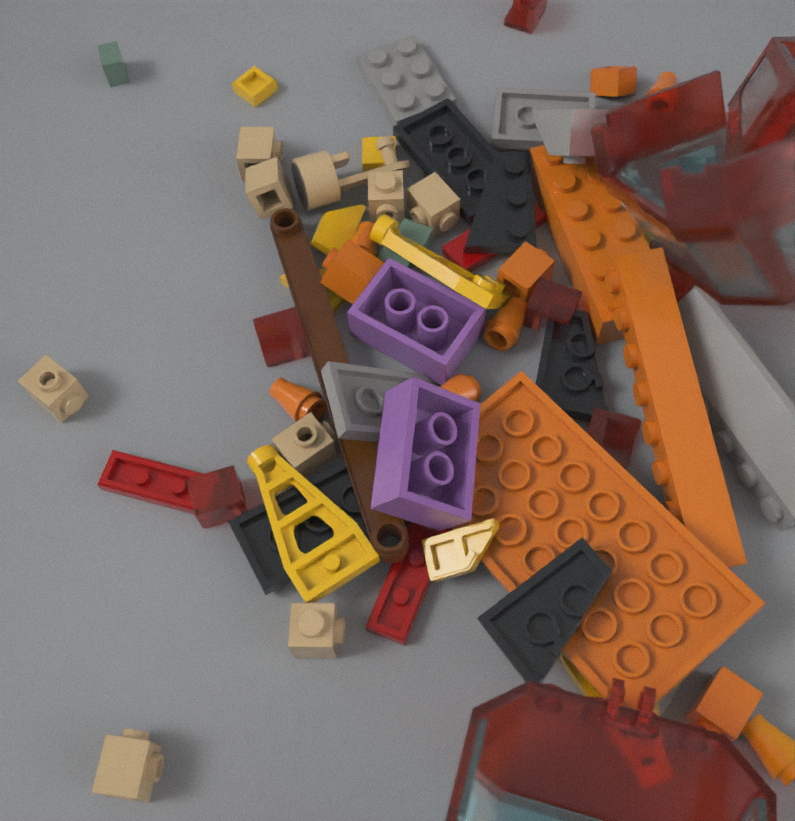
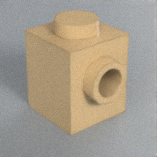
(256, 146)
(268, 187)
(386, 195)
(433, 204)
(54, 388)
(307, 445)
(315, 630)
(128, 766)

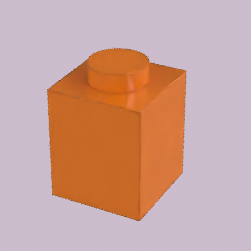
(524, 269)
(349, 270)
(724, 703)

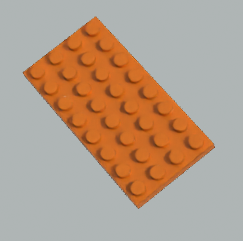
(556, 484)

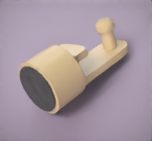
(317, 177)

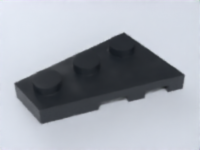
(505, 208)
(570, 368)
(546, 610)

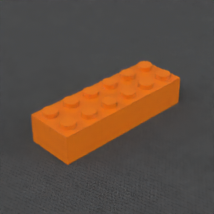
(587, 232)

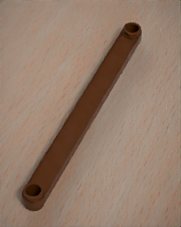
(324, 346)

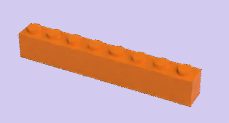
(672, 402)

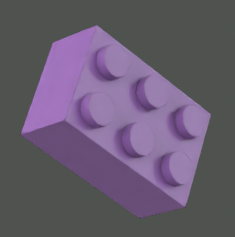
(416, 321)
(426, 455)

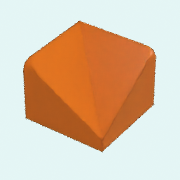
(613, 80)

